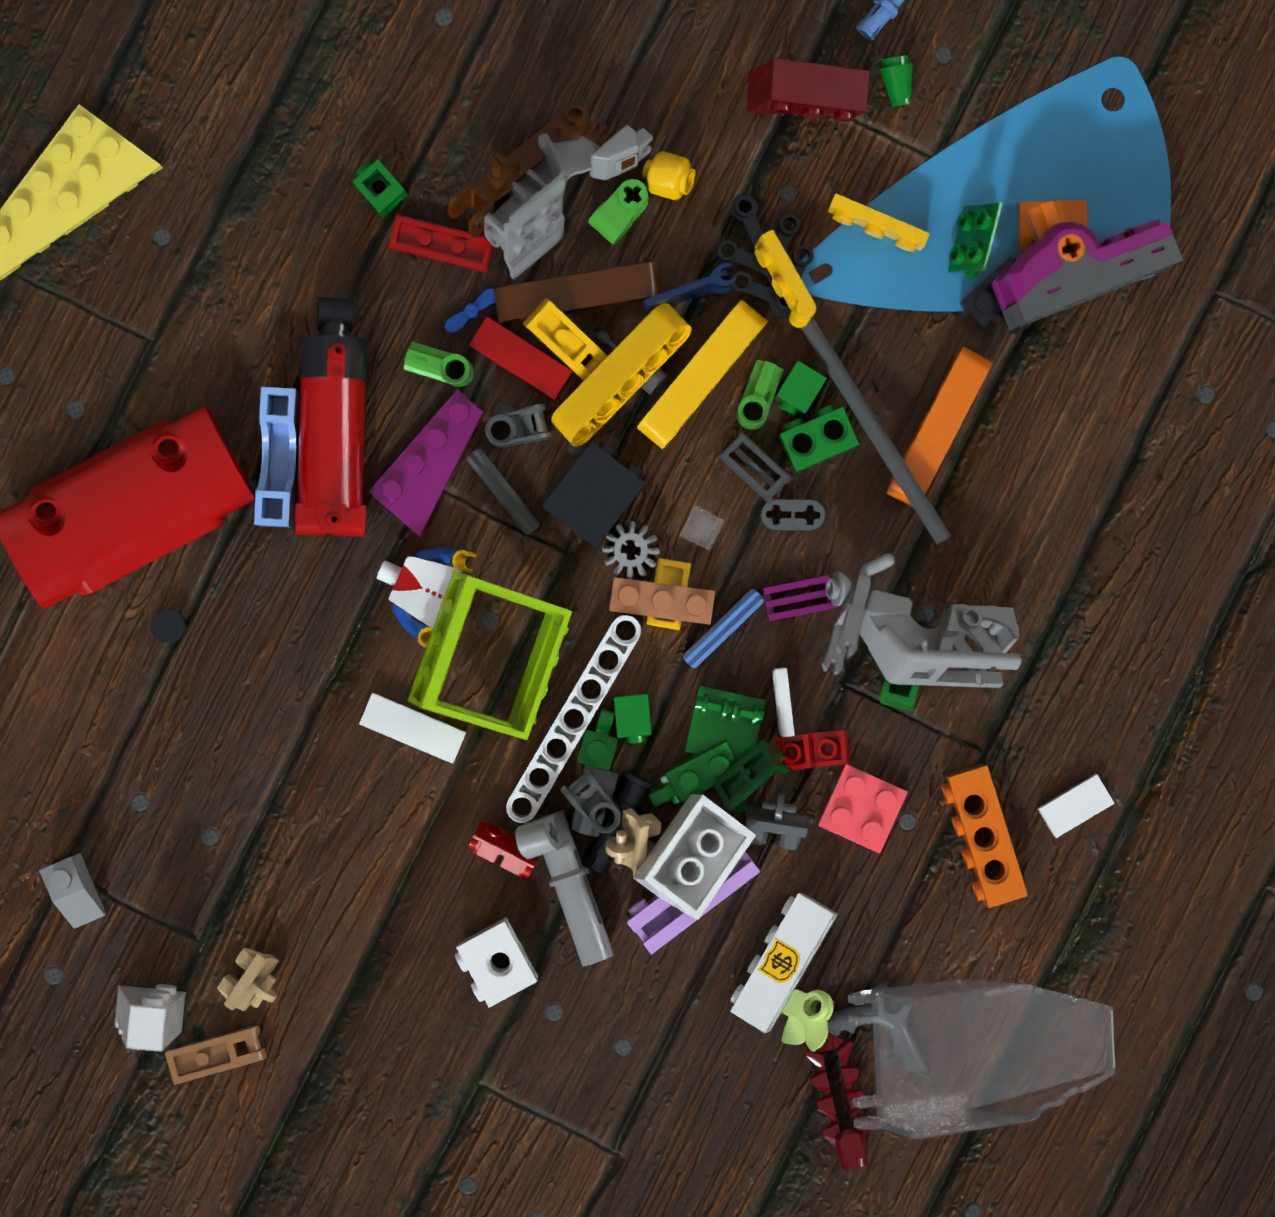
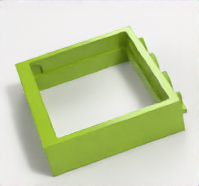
(445, 638)

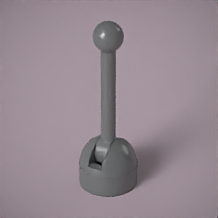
(653, 382)

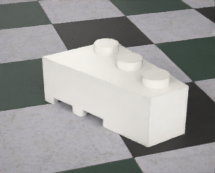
(149, 1016)

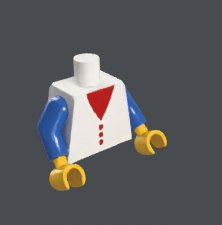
(422, 586)

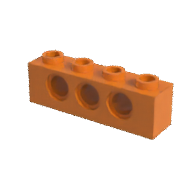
(1008, 883)

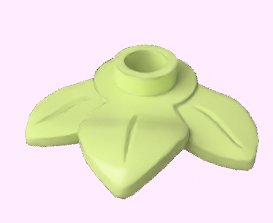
(803, 1020)

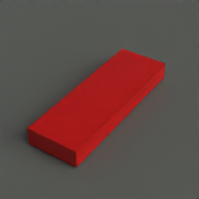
(440, 243)
(520, 358)

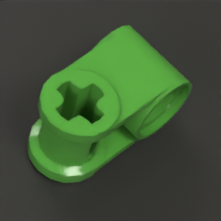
(615, 215)

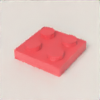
(862, 808)

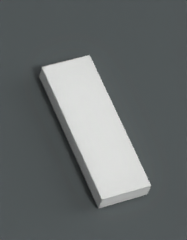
(412, 728)

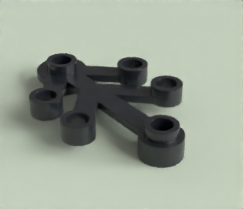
(750, 261)

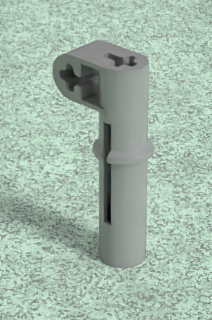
(554, 840)

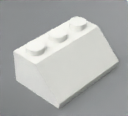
(694, 856)

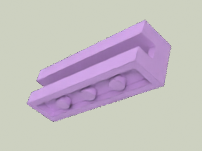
(660, 922)

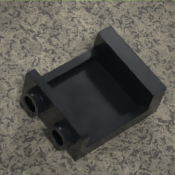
(594, 493)

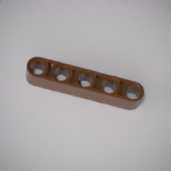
(579, 291)

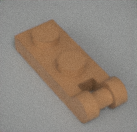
(214, 1055)

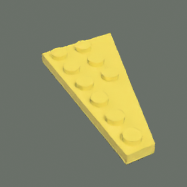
(67, 186)

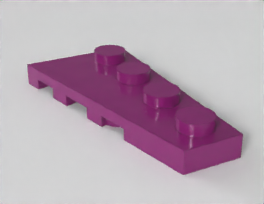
(424, 468)

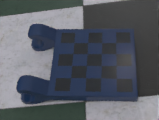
(709, 284)

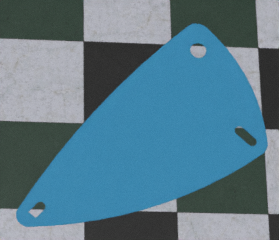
(1038, 151)

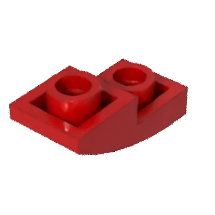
(815, 749)

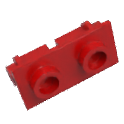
(492, 840)

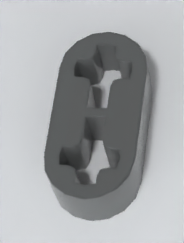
(792, 523)

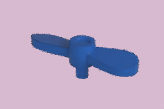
(470, 311)

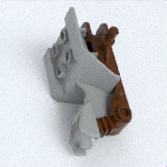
(523, 193)

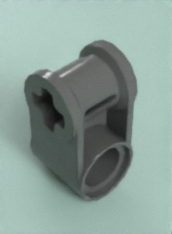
(521, 426)
(592, 800)

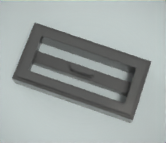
(775, 487)

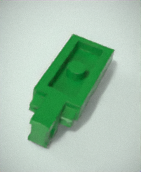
(693, 774)

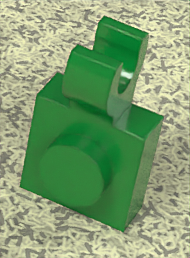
(598, 745)

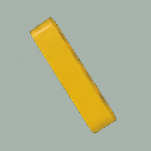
(621, 374)
(702, 374)

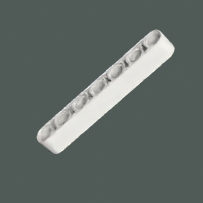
(562, 731)

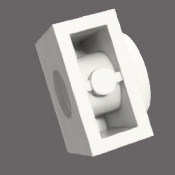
(491, 982)

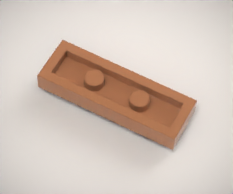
(662, 600)

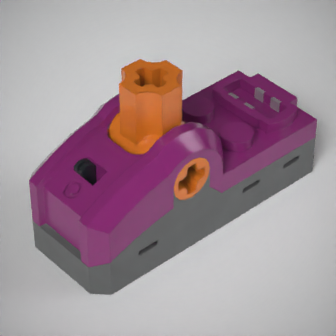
(1071, 266)

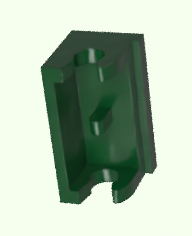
(749, 775)

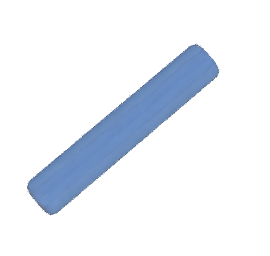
(723, 628)

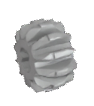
(639, 543)

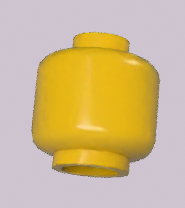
(669, 175)

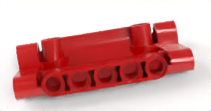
(124, 508)

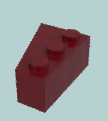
(807, 90)

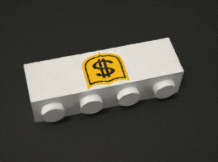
(783, 962)

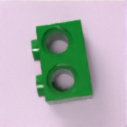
(821, 446)

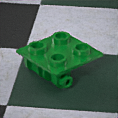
(974, 239)
(727, 717)

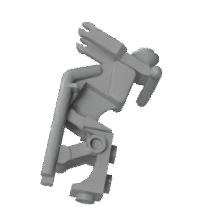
(913, 653)

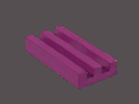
(797, 598)

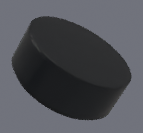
(168, 626)

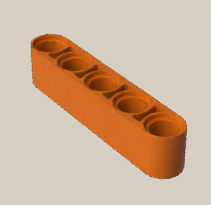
(943, 419)

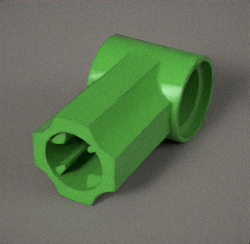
(436, 364)
(759, 392)

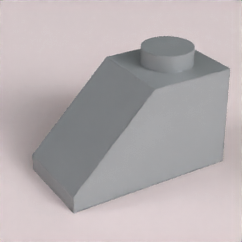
(73, 891)

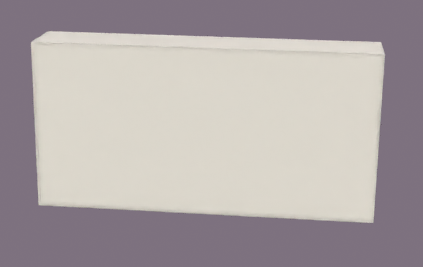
(783, 702)
(1075, 805)

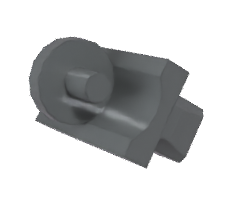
(779, 819)

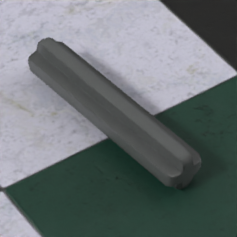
(503, 491)

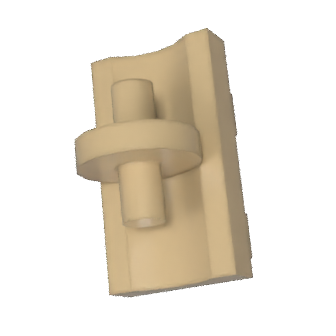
(631, 842)
(253, 984)

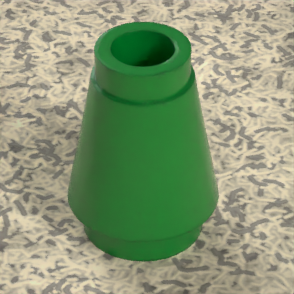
(898, 79)

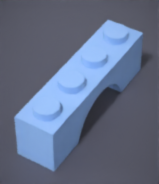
(280, 443)

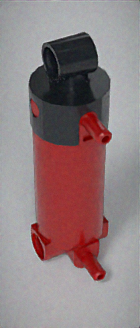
(332, 425)

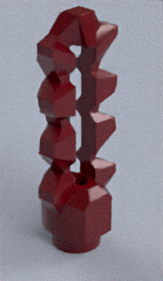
(848, 1140)

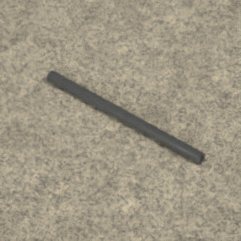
(875, 432)

